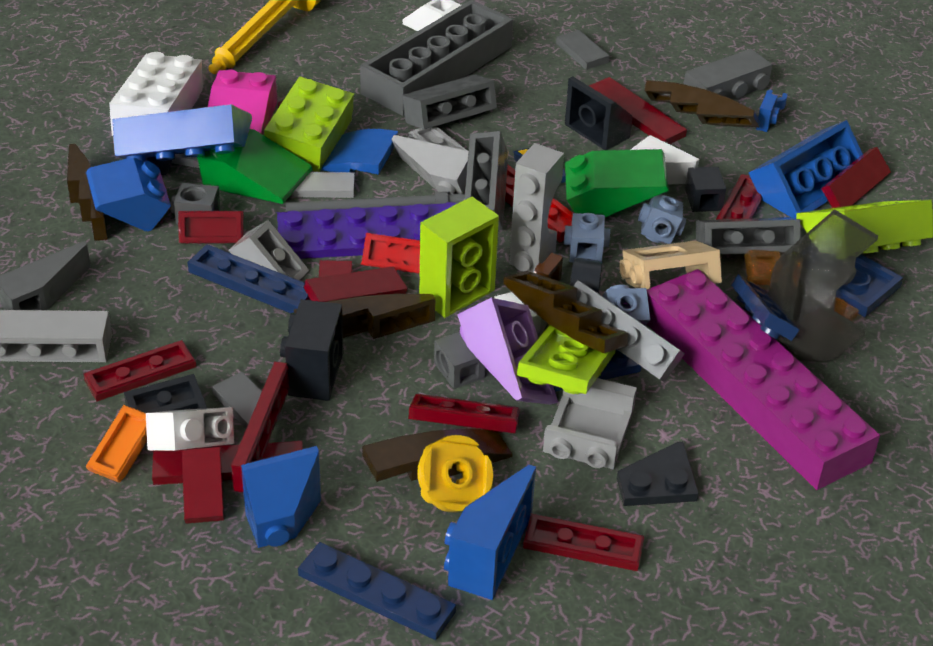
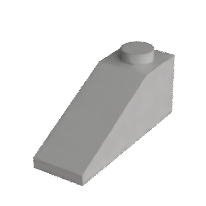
(438, 164)

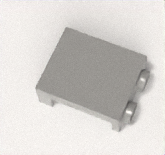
(591, 424)

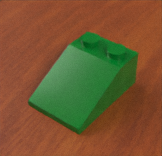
(256, 170)
(614, 179)

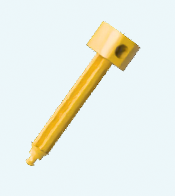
(253, 30)

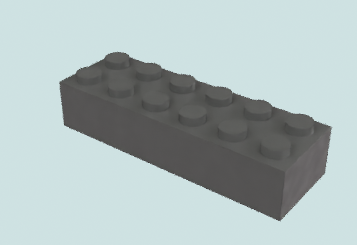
(437, 54)

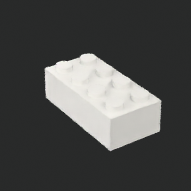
(159, 86)

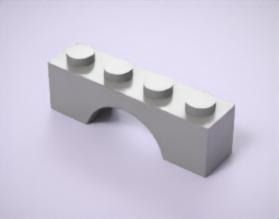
(535, 184)

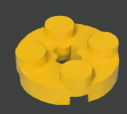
(434, 478)

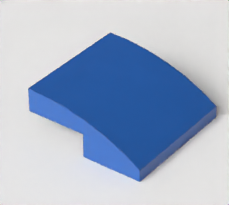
(361, 151)

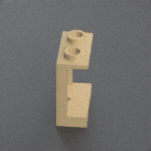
(691, 254)

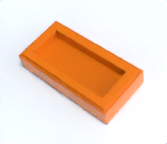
(120, 445)

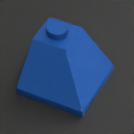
(281, 495)

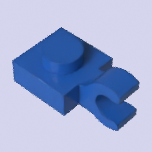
(770, 110)

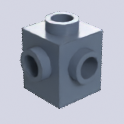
(662, 219)
(589, 232)
(630, 300)

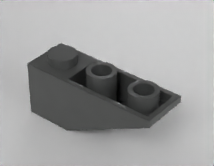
(44, 280)

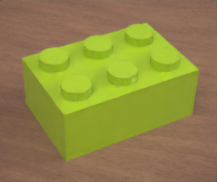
(311, 120)
(458, 255)

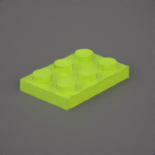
(563, 362)

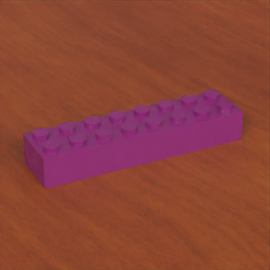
(761, 380)

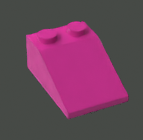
(248, 91)

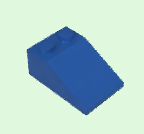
(489, 535)

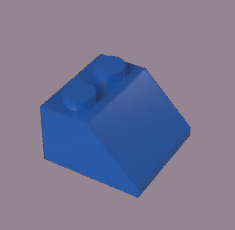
(129, 192)

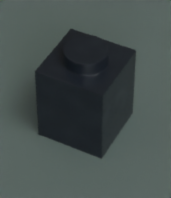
(705, 189)

